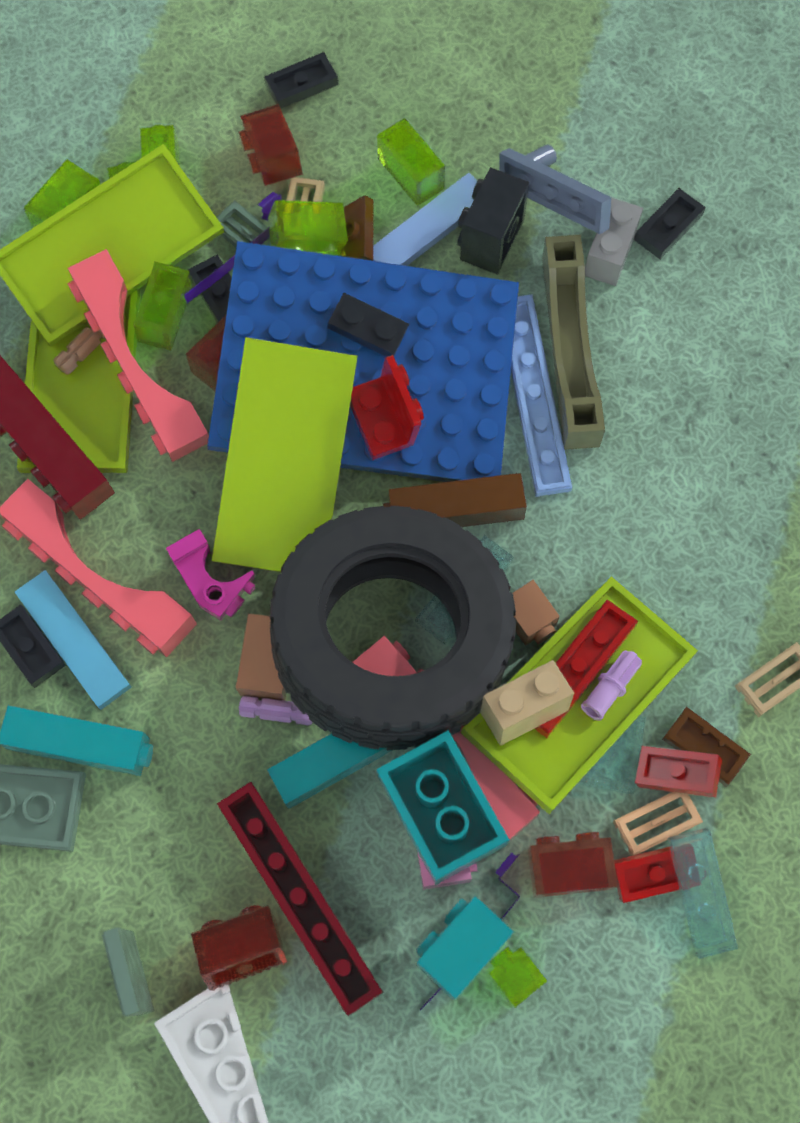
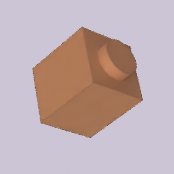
(534, 614)

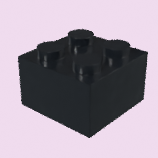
(492, 220)

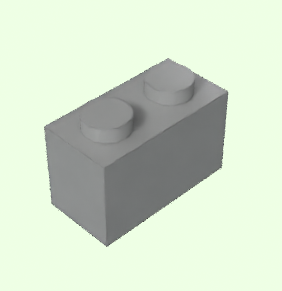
(612, 246)

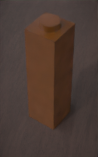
(467, 501)

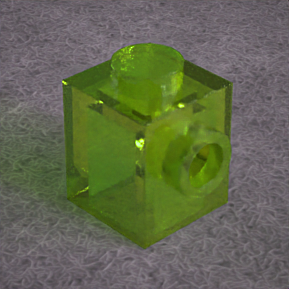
(515, 975)

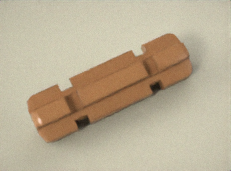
(77, 350)

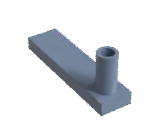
(557, 190)

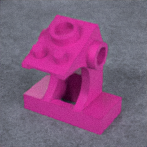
(189, 558)

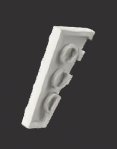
(213, 1057)

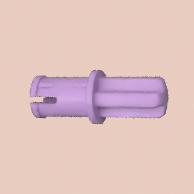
(611, 685)

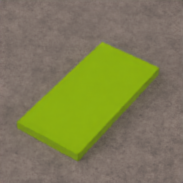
(136, 215)
(89, 399)
(282, 451)
(555, 765)

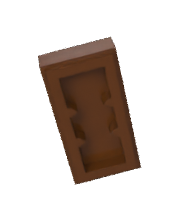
(359, 229)
(697, 735)

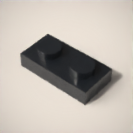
(301, 80)
(669, 223)
(217, 295)
(367, 325)
(29, 646)

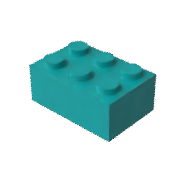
(442, 807)
(463, 947)

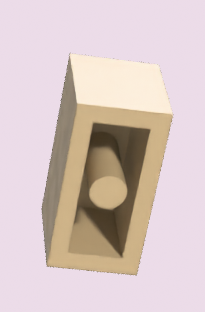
(526, 702)

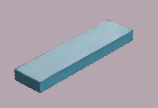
(73, 640)

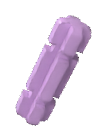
(272, 710)

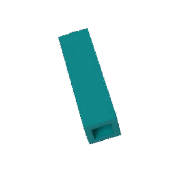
(75, 740)
(320, 767)

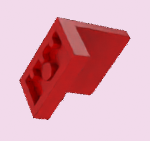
(386, 411)

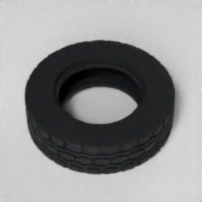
(406, 547)

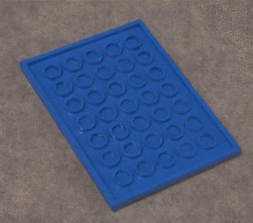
(452, 350)

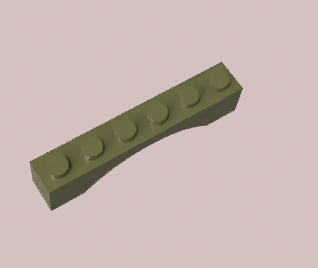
(574, 373)

